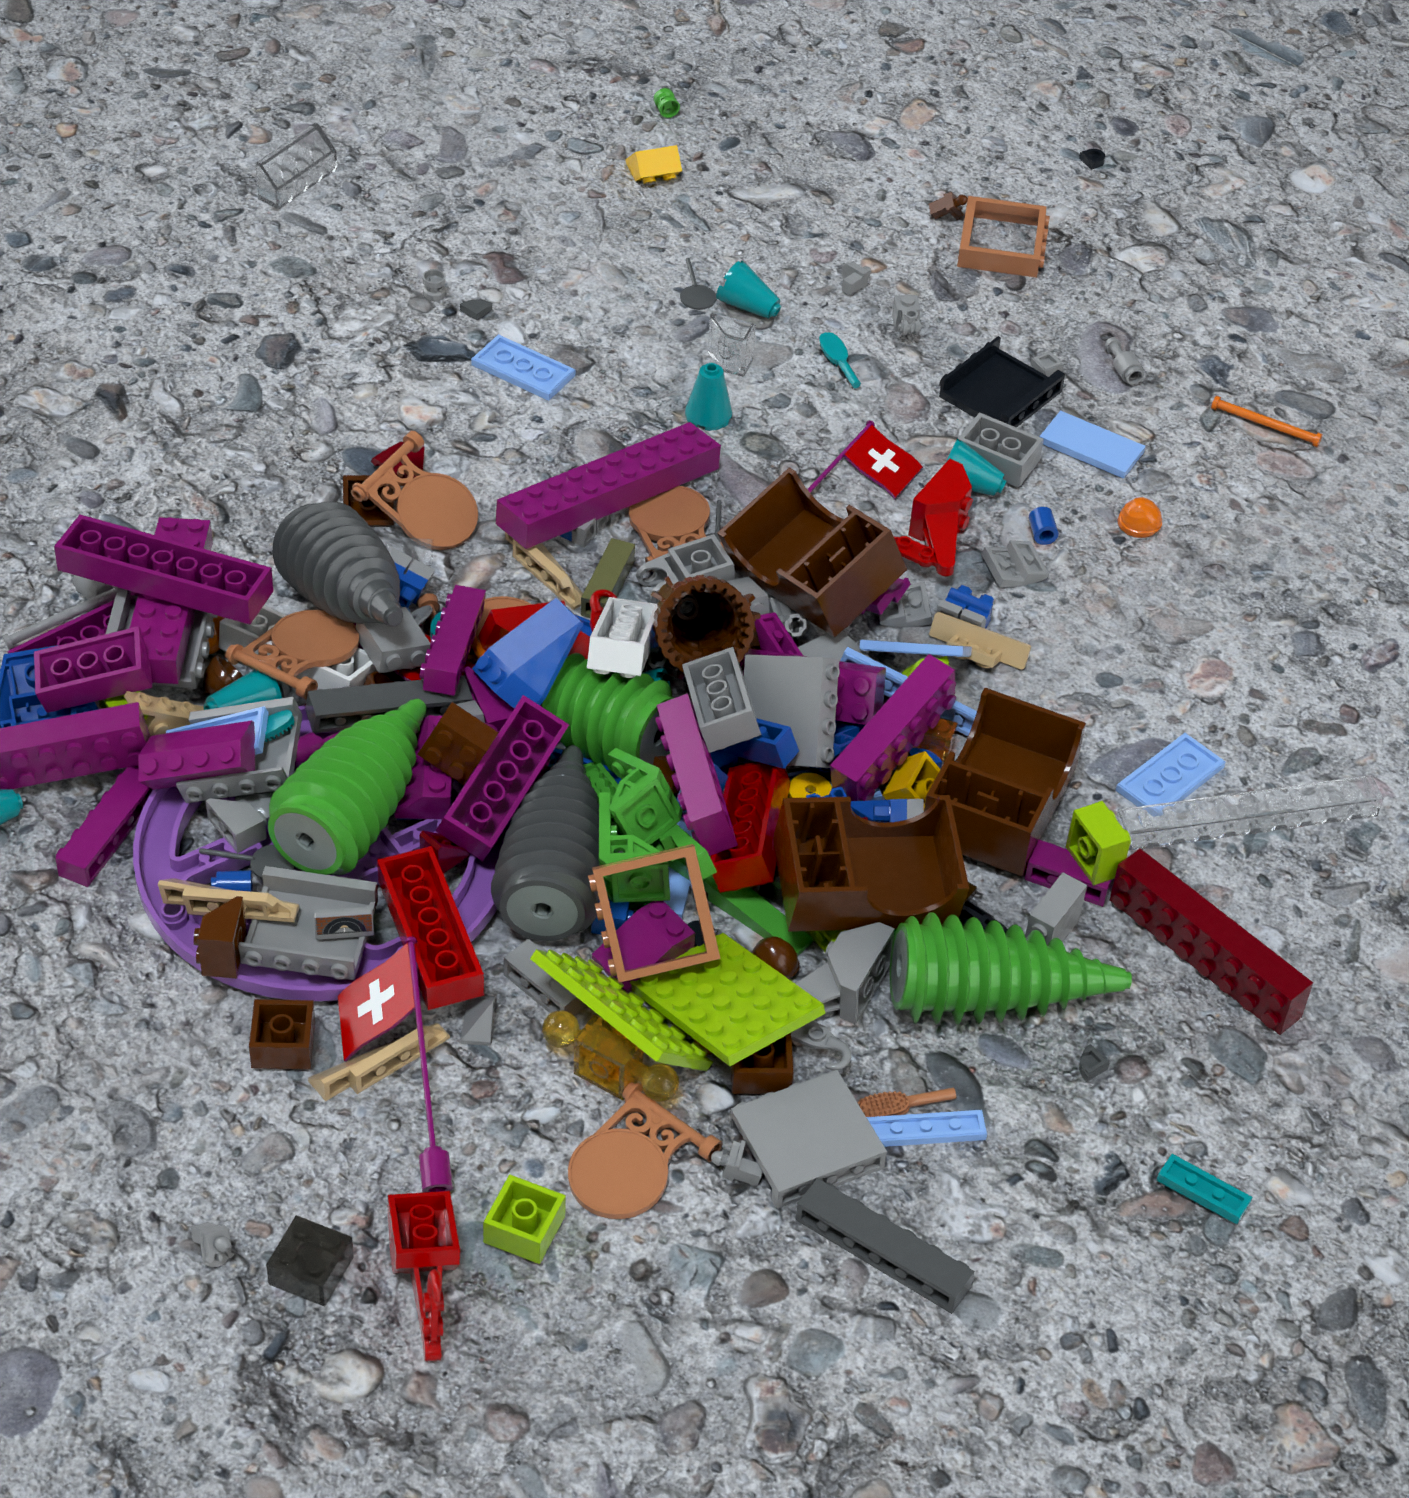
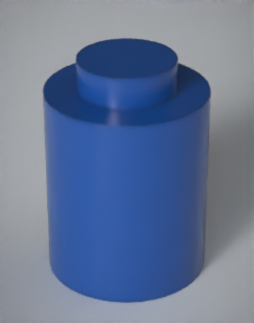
(1043, 525)
(233, 880)

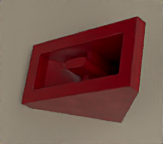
(446, 851)

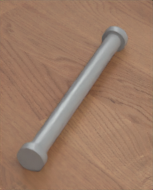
(59, 618)

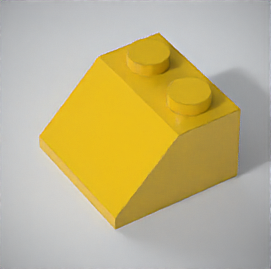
(655, 163)
(912, 778)

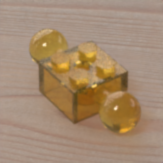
(608, 1057)

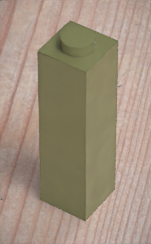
(609, 573)

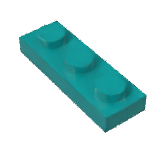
(1204, 1189)

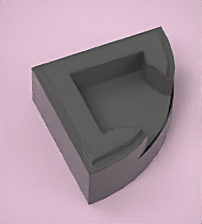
(476, 308)
(1092, 1063)

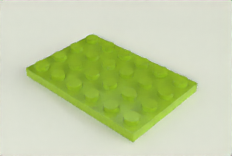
(730, 1002)
(623, 1010)

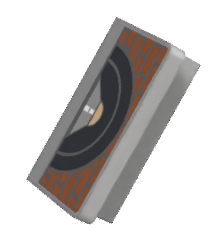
(343, 922)

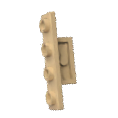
(986, 645)
(162, 712)

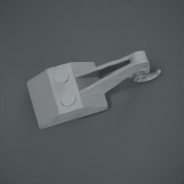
(846, 983)

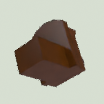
(948, 204)

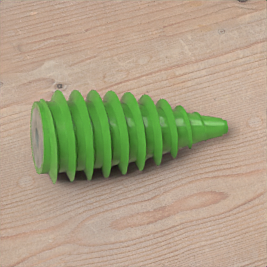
(608, 711)
(346, 792)
(989, 970)

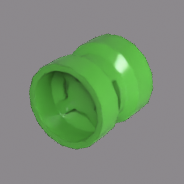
(666, 103)

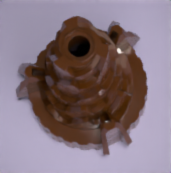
(717, 621)

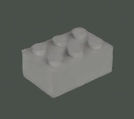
(1004, 446)

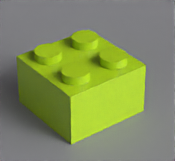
(1097, 842)
(524, 1219)

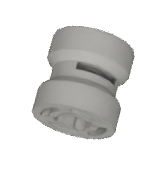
(434, 285)

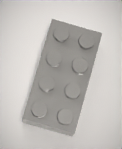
(721, 700)

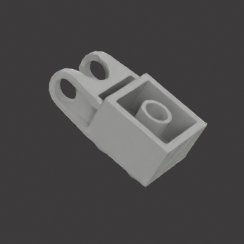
(687, 560)

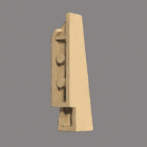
(548, 571)
(203, 898)
(376, 1064)

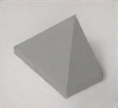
(478, 1020)

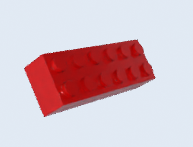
(754, 804)
(426, 910)

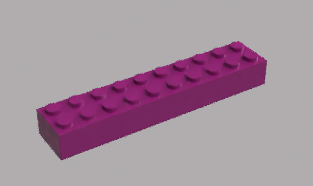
(607, 485)

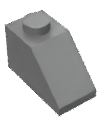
(237, 822)

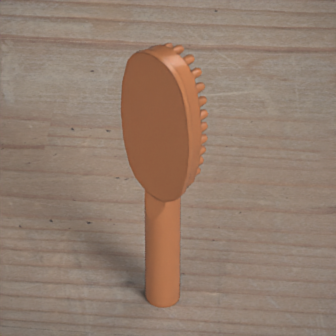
(899, 1104)

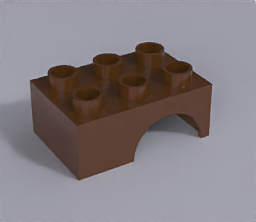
(810, 556)
(1008, 778)
(865, 872)

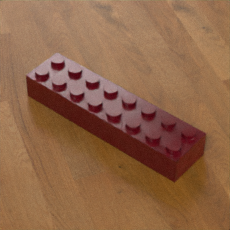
(1210, 941)

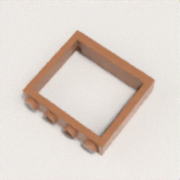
(1000, 260)
(604, 912)

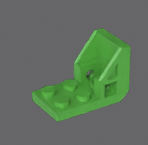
(643, 798)
(634, 885)

